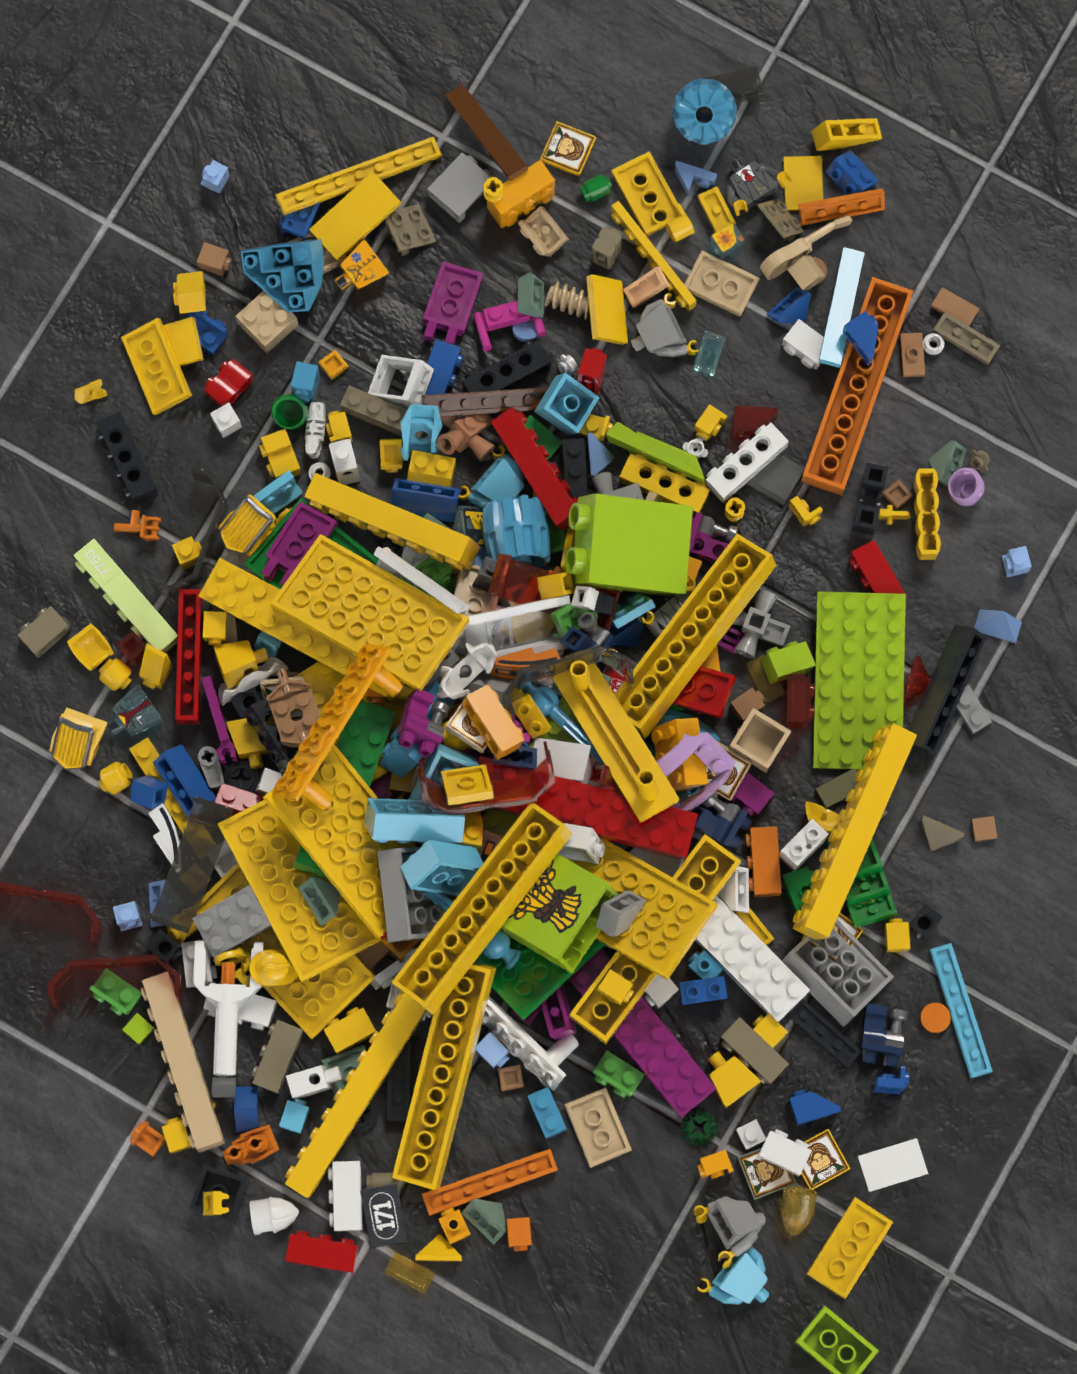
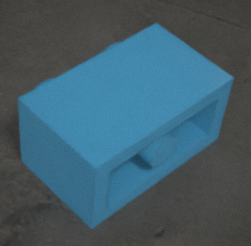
(305, 381)
(546, 1113)

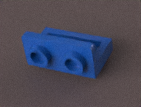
(851, 174)

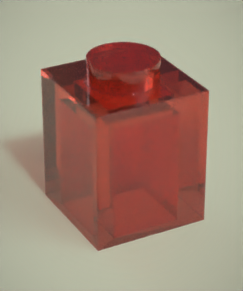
(132, 647)

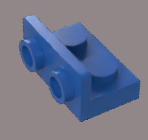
(298, 222)
(210, 332)
(703, 990)
(888, 1083)

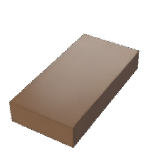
(955, 306)

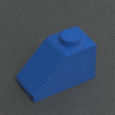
(862, 335)
(810, 1107)

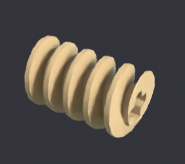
(568, 299)

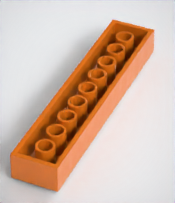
(856, 392)

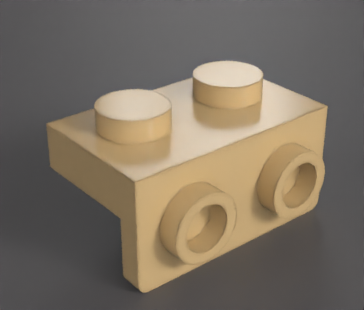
(543, 232)

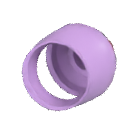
(966, 486)

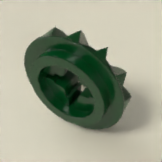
(698, 1138)

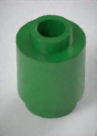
(595, 188)

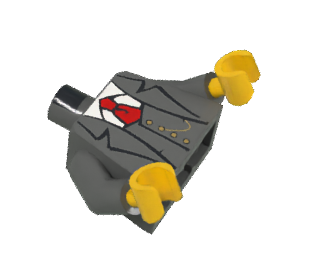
(752, 184)

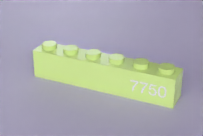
(126, 597)

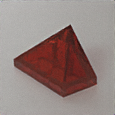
(917, 680)
(602, 777)

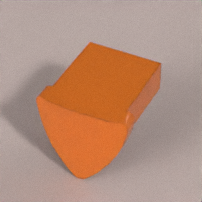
(147, 1138)

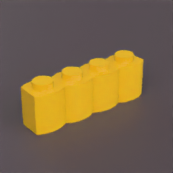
(925, 509)

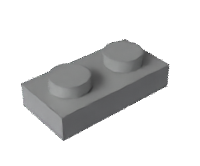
(972, 711)

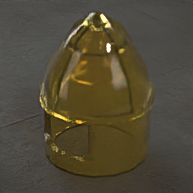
(797, 1208)

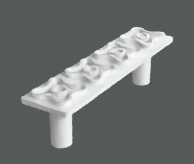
(522, 1045)

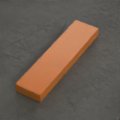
(841, 206)

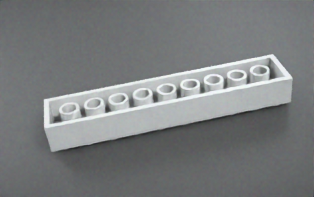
(741, 952)

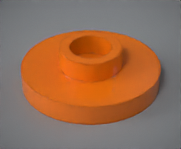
(935, 1017)

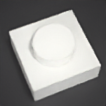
(751, 1134)

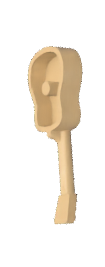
(781, 259)

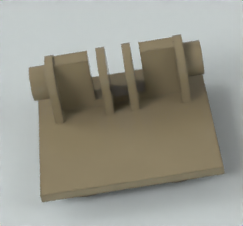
(781, 219)
(409, 228)

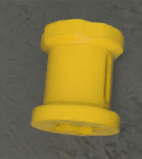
(488, 194)
(739, 504)

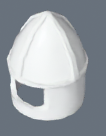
(271, 1214)

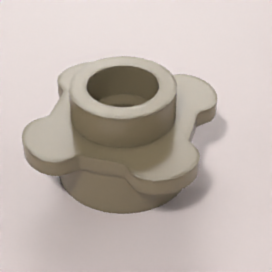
(979, 460)

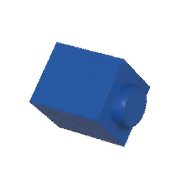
(148, 792)

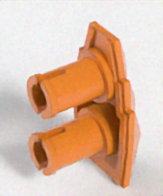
(251, 1146)

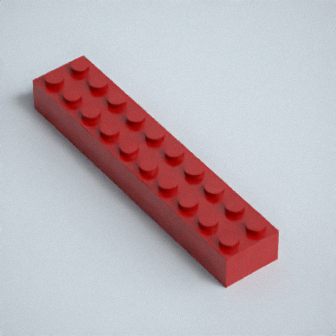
(606, 812)

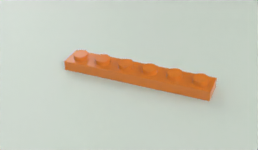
(489, 1182)

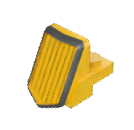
(247, 526)
(76, 739)

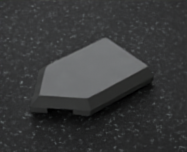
(776, 478)

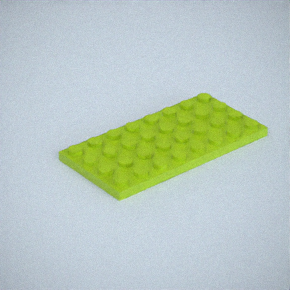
(856, 674)

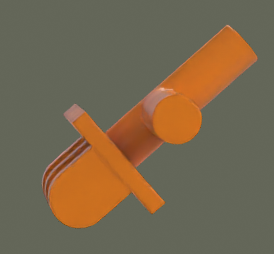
(148, 528)

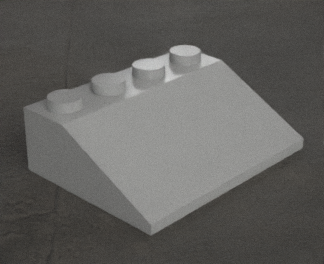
(406, 910)
(840, 985)

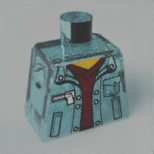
(134, 713)

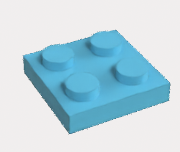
(634, 607)

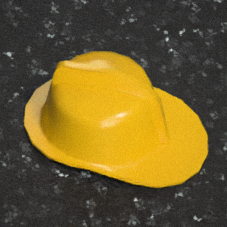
(272, 968)

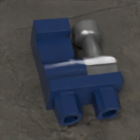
(595, 637)
(724, 824)
(880, 1041)

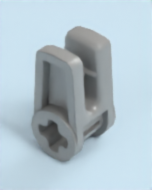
(212, 770)

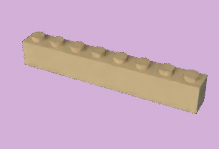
(183, 1062)

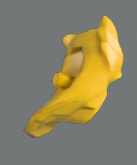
(825, 818)

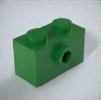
(796, 884)

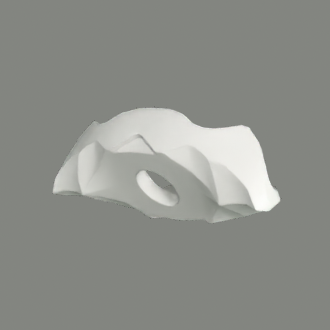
(251, 680)

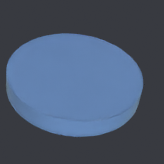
(525, 331)

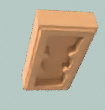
(646, 287)

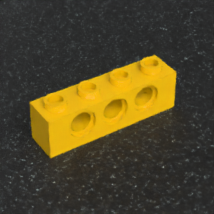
(639, 463)

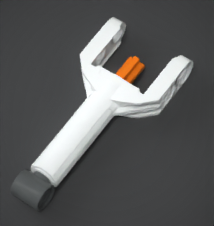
(226, 999)

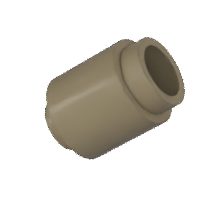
(380, 1179)

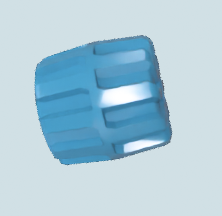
(704, 127)
(517, 529)

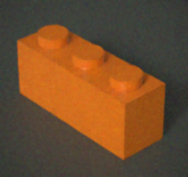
(764, 861)

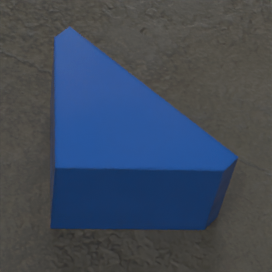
(246, 1109)

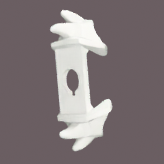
(478, 659)

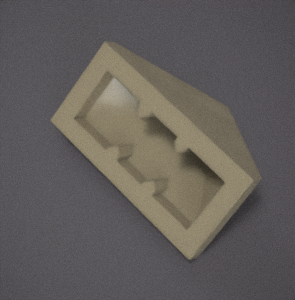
(939, 834)

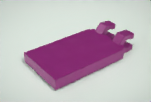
(451, 301)
(295, 540)
(226, 744)

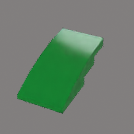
(868, 886)

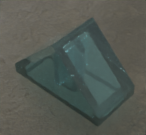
(709, 353)

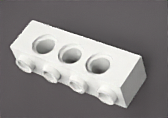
(726, 488)

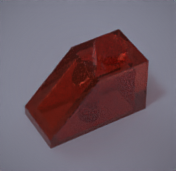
(750, 418)

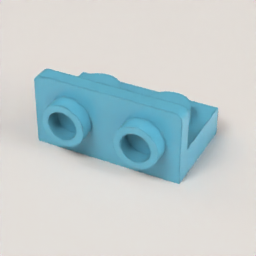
(279, 493)

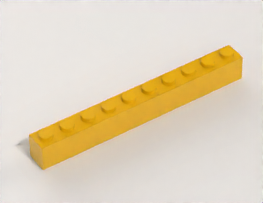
(356, 1095)

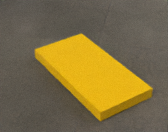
(355, 216)
(156, 366)
(849, 1248)

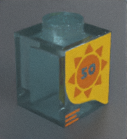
(726, 241)

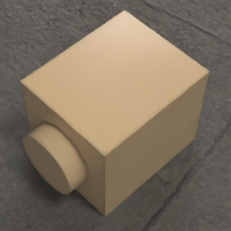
(806, 272)

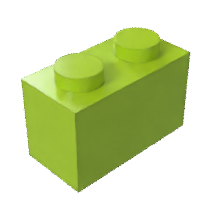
(784, 662)

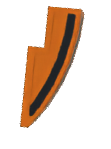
(509, 664)

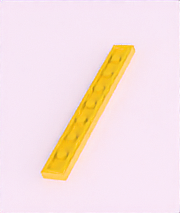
(347, 179)

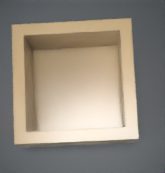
(266, 321)
(760, 739)

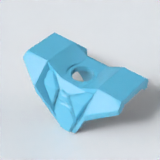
(416, 419)

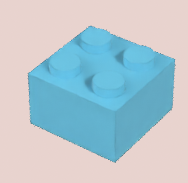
(566, 404)

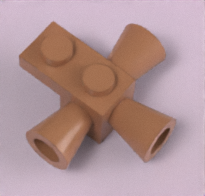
(464, 434)

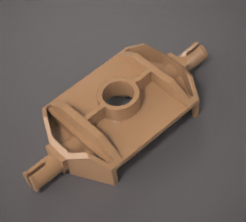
(288, 699)

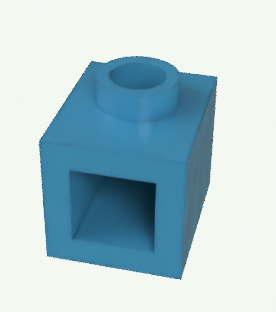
(704, 965)

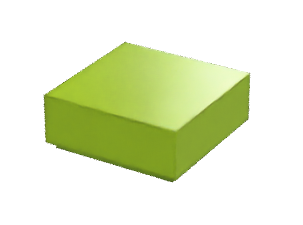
(138, 1028)

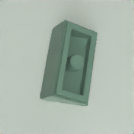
(530, 296)

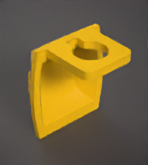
(90, 647)

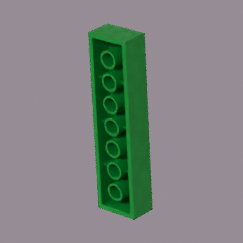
(362, 746)

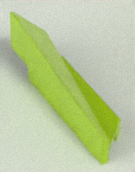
(656, 451)

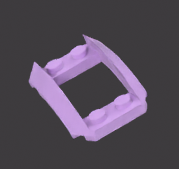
(710, 754)

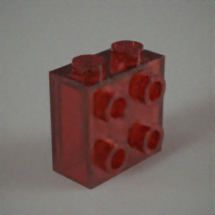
(797, 702)

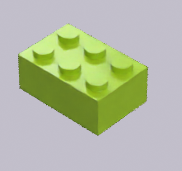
(836, 1344)

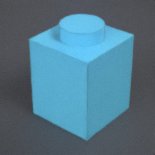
(295, 1116)

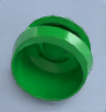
(289, 412)

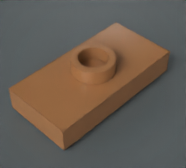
(912, 355)

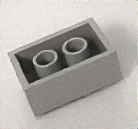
(232, 921)

